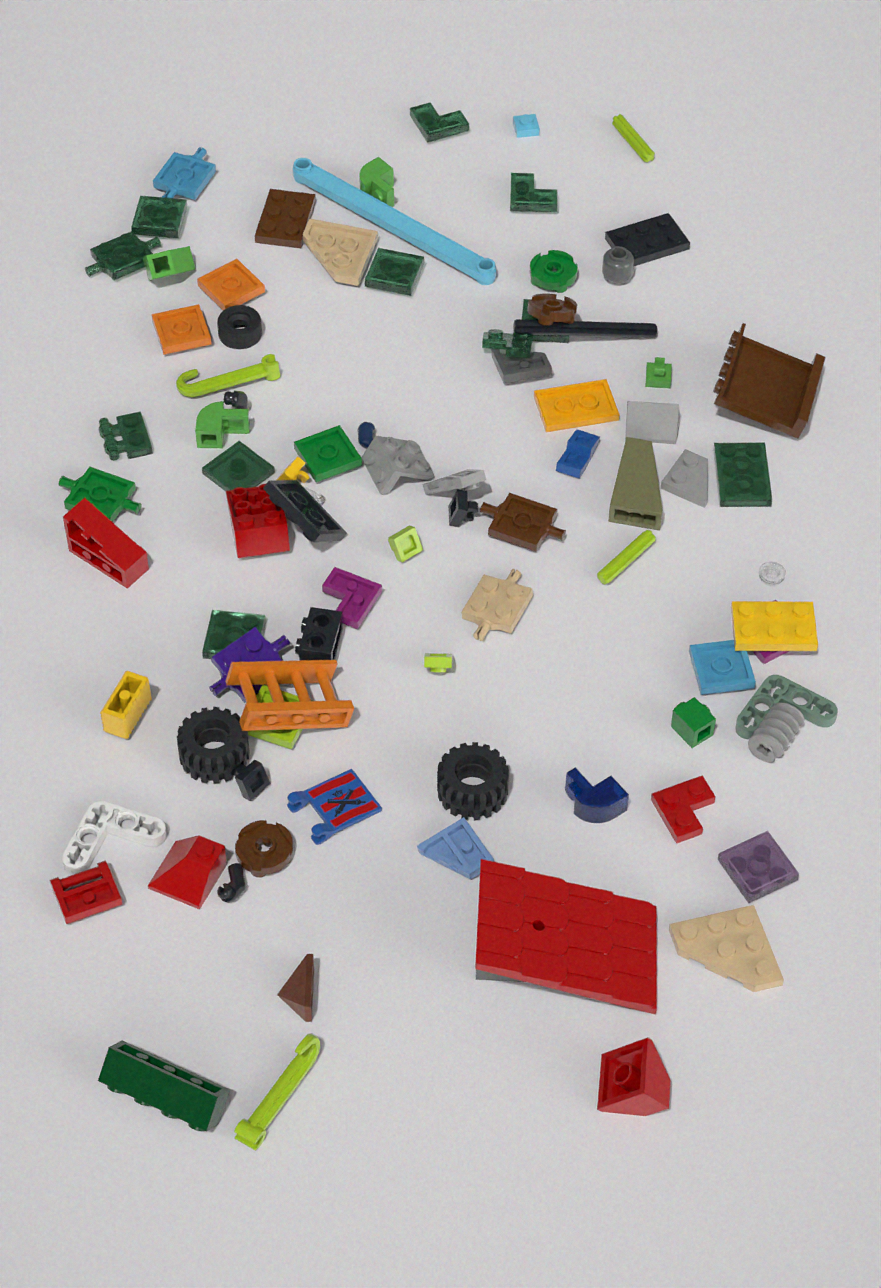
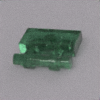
(133, 435)

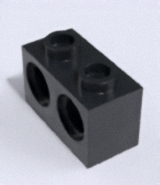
(320, 635)

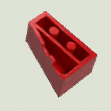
(104, 544)

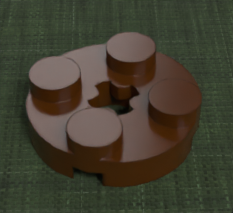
(551, 310)
(264, 862)

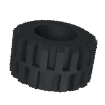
(212, 727)
(472, 799)

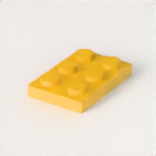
(774, 626)

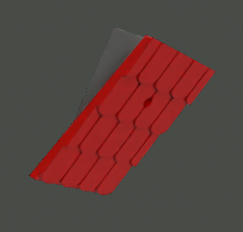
(566, 937)

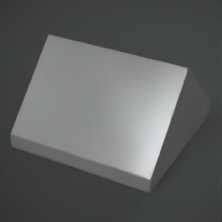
(652, 421)

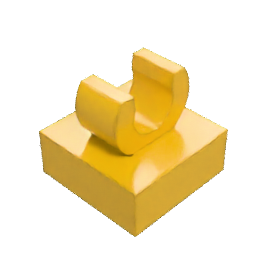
(292, 471)

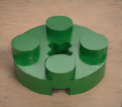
(544, 277)

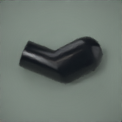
(237, 399)
(236, 885)

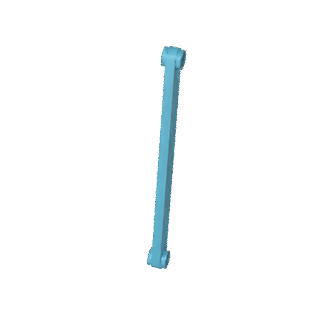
(395, 221)

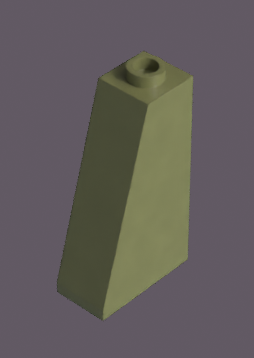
(636, 489)

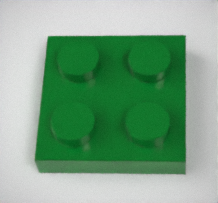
(328, 453)

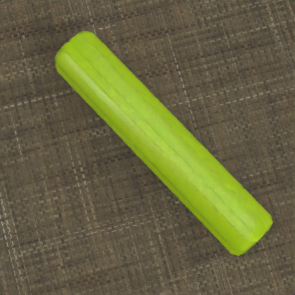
(633, 138)
(626, 557)

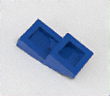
(578, 453)

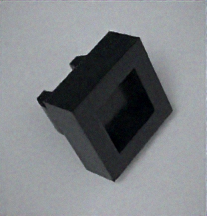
(461, 508)
(251, 779)

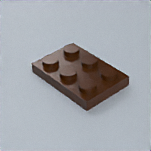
(285, 218)

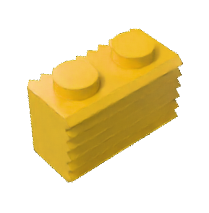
(126, 704)

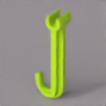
(268, 369)
(252, 1131)

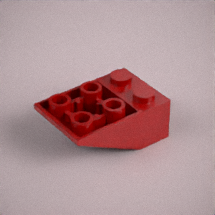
(256, 522)

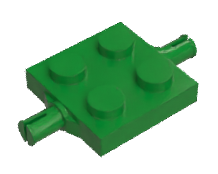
(103, 490)

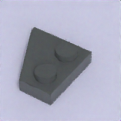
(516, 368)

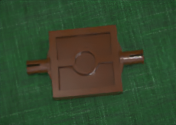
(522, 521)

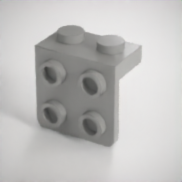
(391, 458)

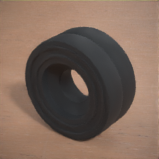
(239, 316)

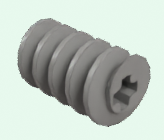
(775, 732)

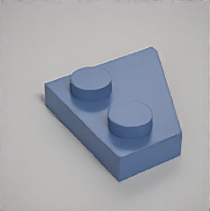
(456, 849)

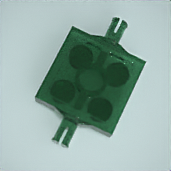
(121, 255)

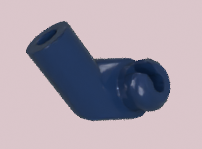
(365, 434)

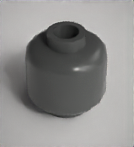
(617, 264)

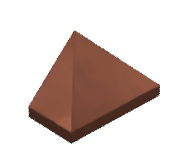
(299, 989)

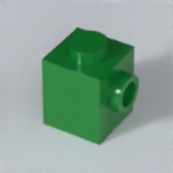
(693, 722)

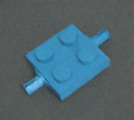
(184, 175)

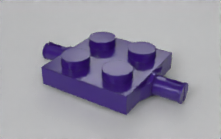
(248, 648)

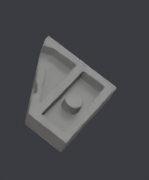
(466, 480)

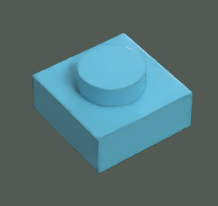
(526, 125)

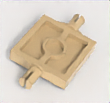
(497, 604)

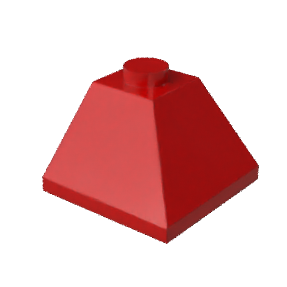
(190, 870)
(633, 1080)

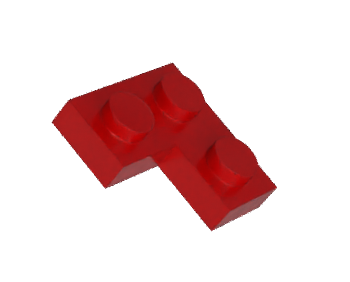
(677, 807)

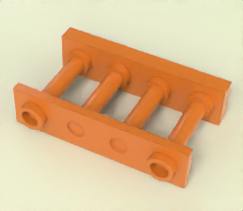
(289, 715)

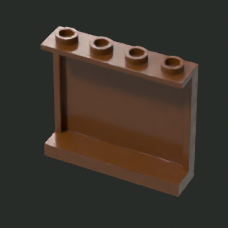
(767, 384)

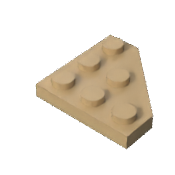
(340, 249)
(730, 946)

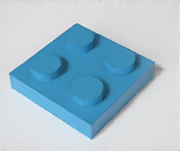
(721, 667)

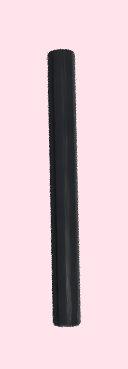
(586, 328)

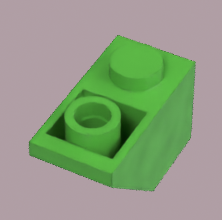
(169, 263)

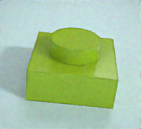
(438, 661)

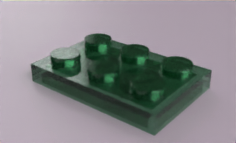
(742, 475)

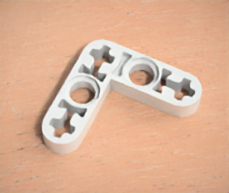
(109, 825)

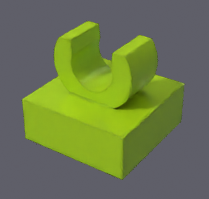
(405, 543)

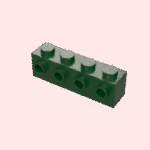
(163, 1086)

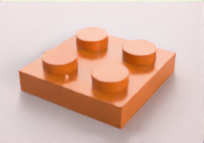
(231, 284)
(181, 329)

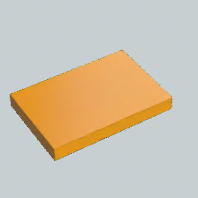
(576, 405)

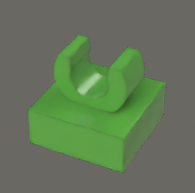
(658, 374)

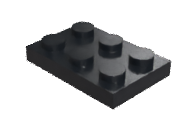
(650, 238)
(304, 511)

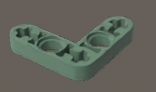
(786, 694)

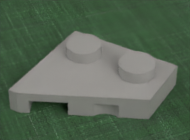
(688, 478)

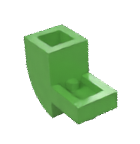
(378, 180)
(216, 421)

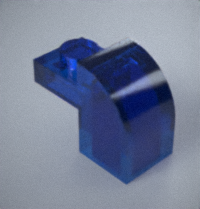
(597, 802)

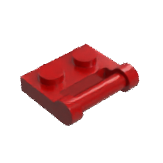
(88, 898)

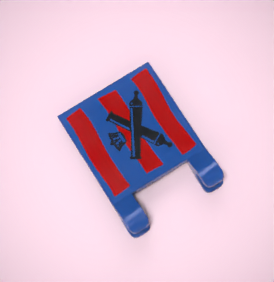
(338, 802)

